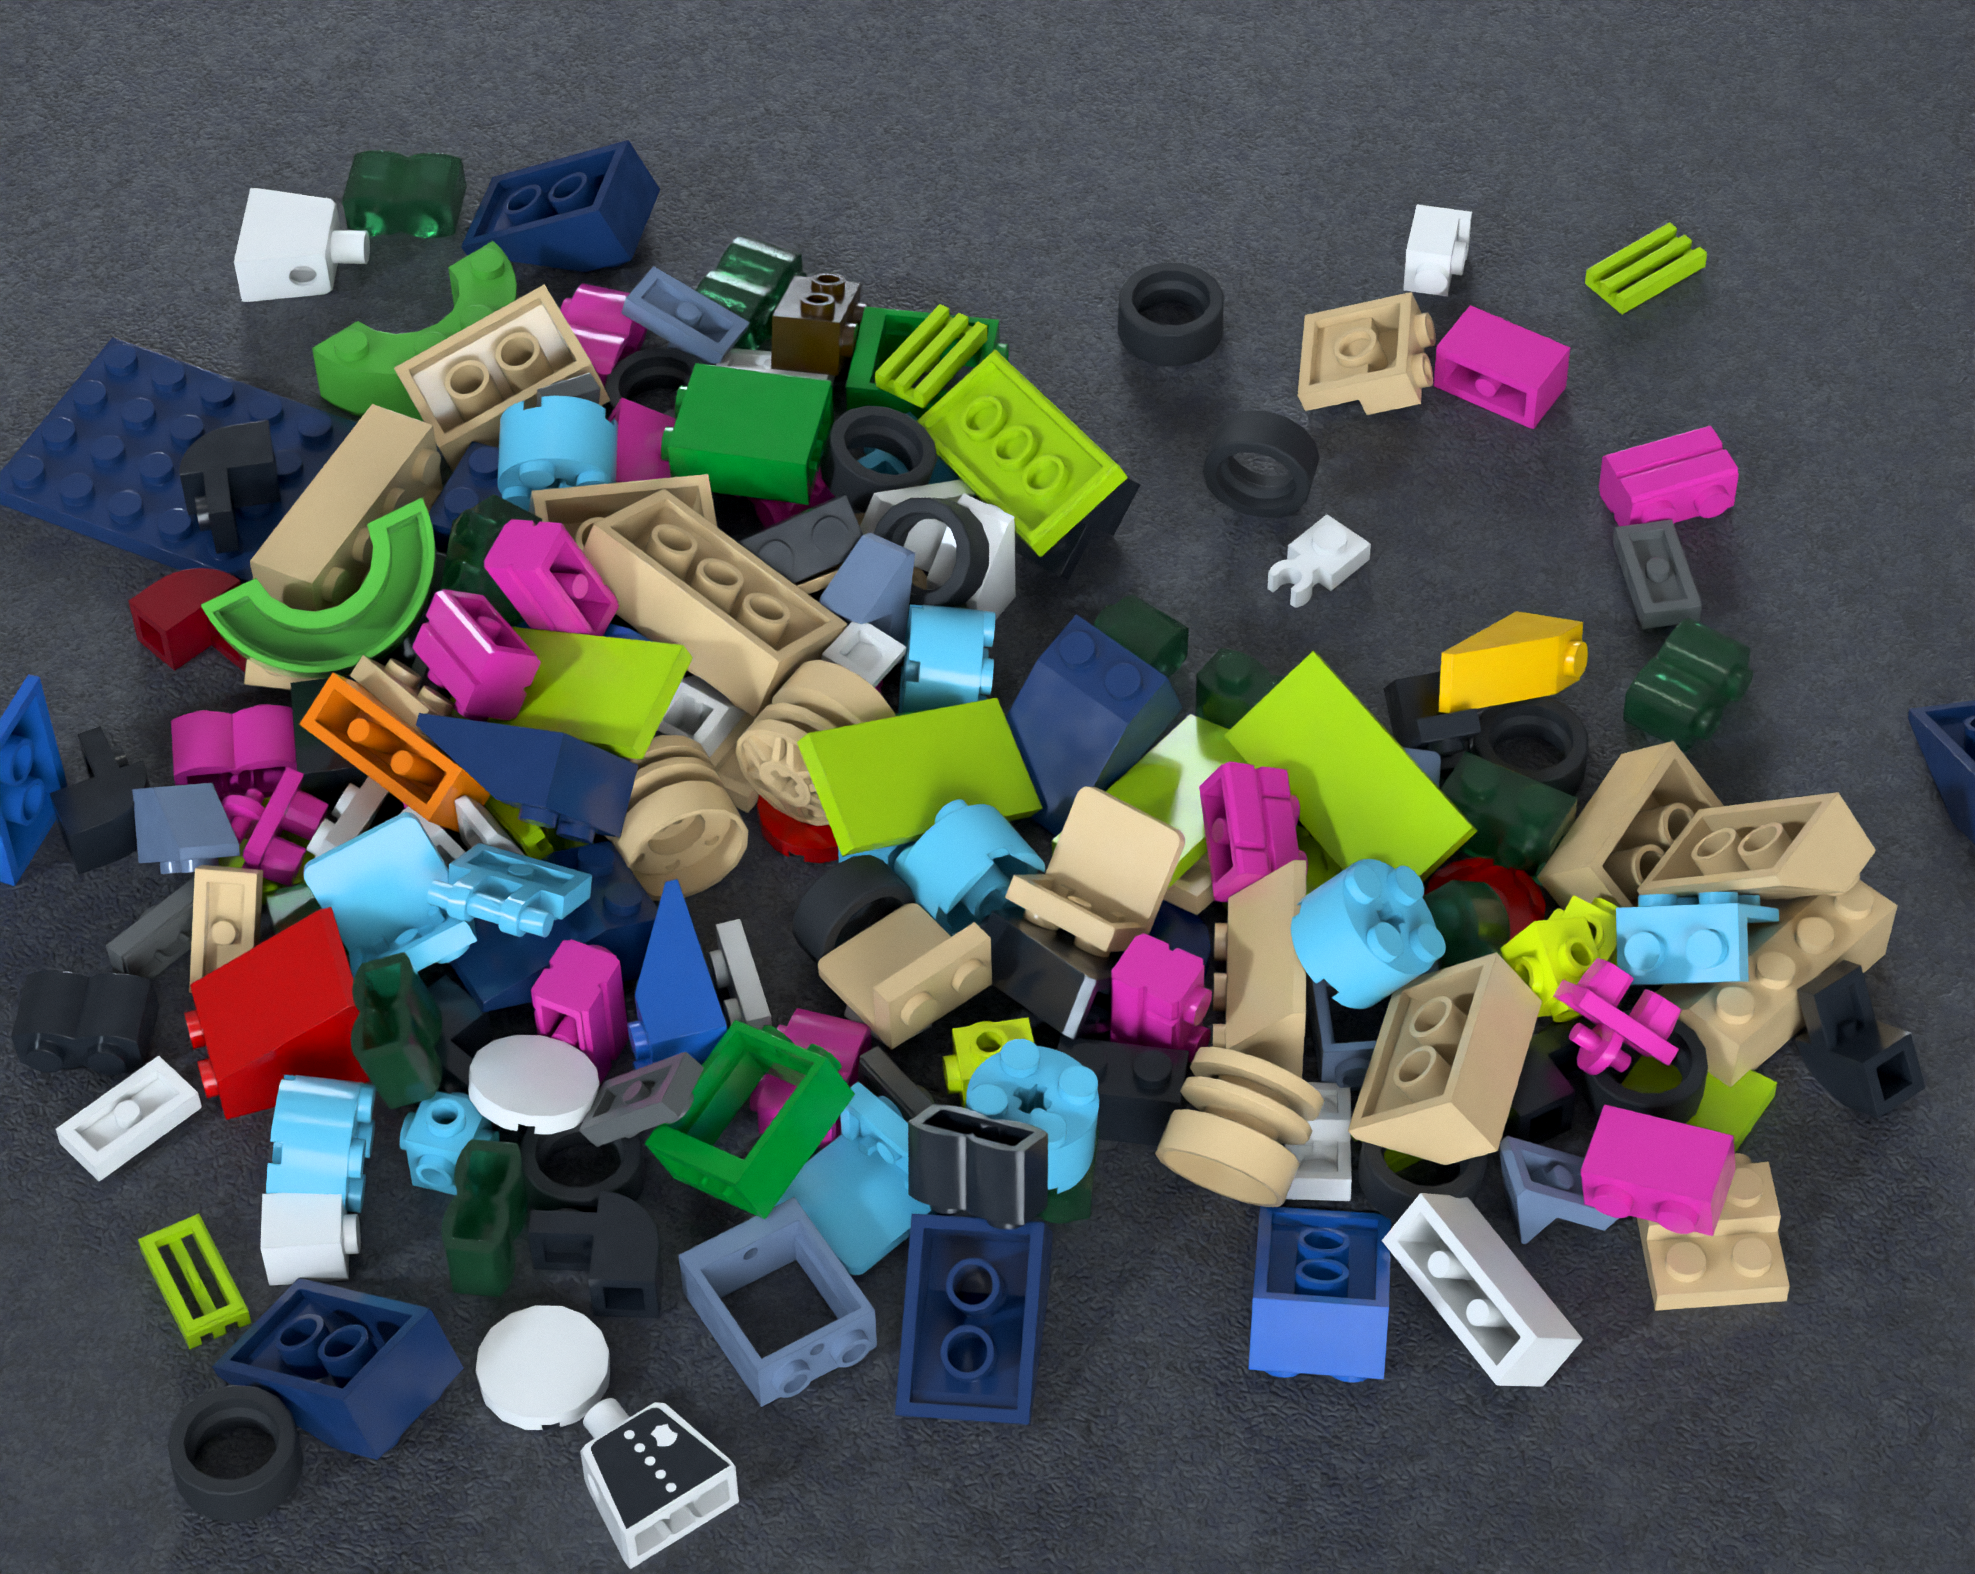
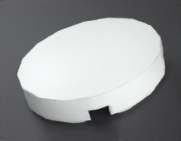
(533, 1083)
(543, 1367)

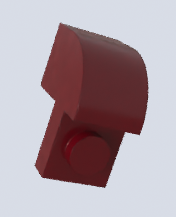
(171, 617)

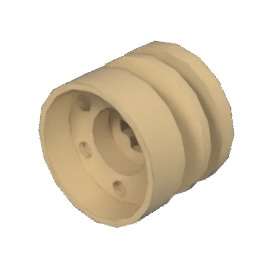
(811, 700)
(679, 820)
(1241, 1120)

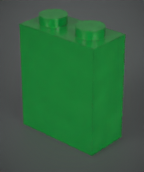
(750, 432)

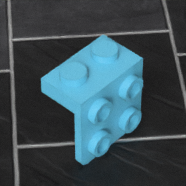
(381, 895)
(1688, 937)
(860, 1184)

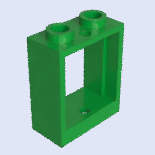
(880, 336)
(722, 1089)

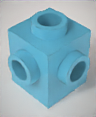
(438, 1135)

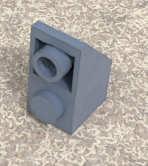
(182, 827)

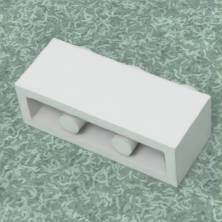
(1482, 1290)

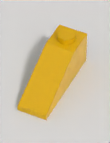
(1512, 662)

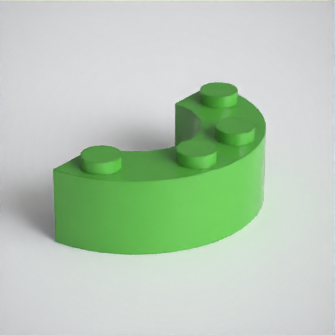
(359, 362)
(336, 638)

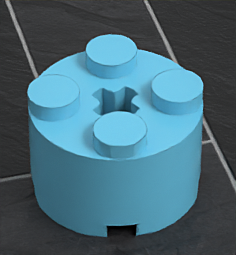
(555, 447)
(946, 657)
(965, 865)
(1366, 932)
(1047, 1092)
(322, 1138)

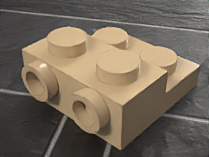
(1367, 355)
(1735, 1264)

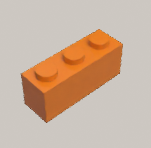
(390, 751)

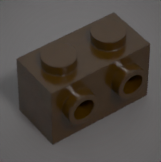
(816, 324)

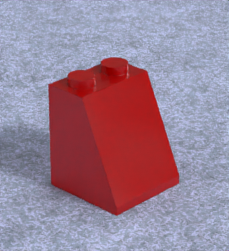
(276, 1015)

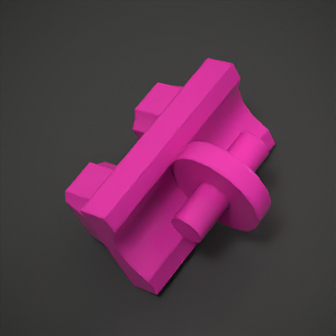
(286, 810)
(1643, 1030)

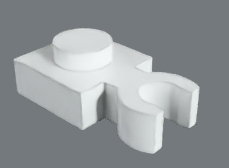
(1320, 555)

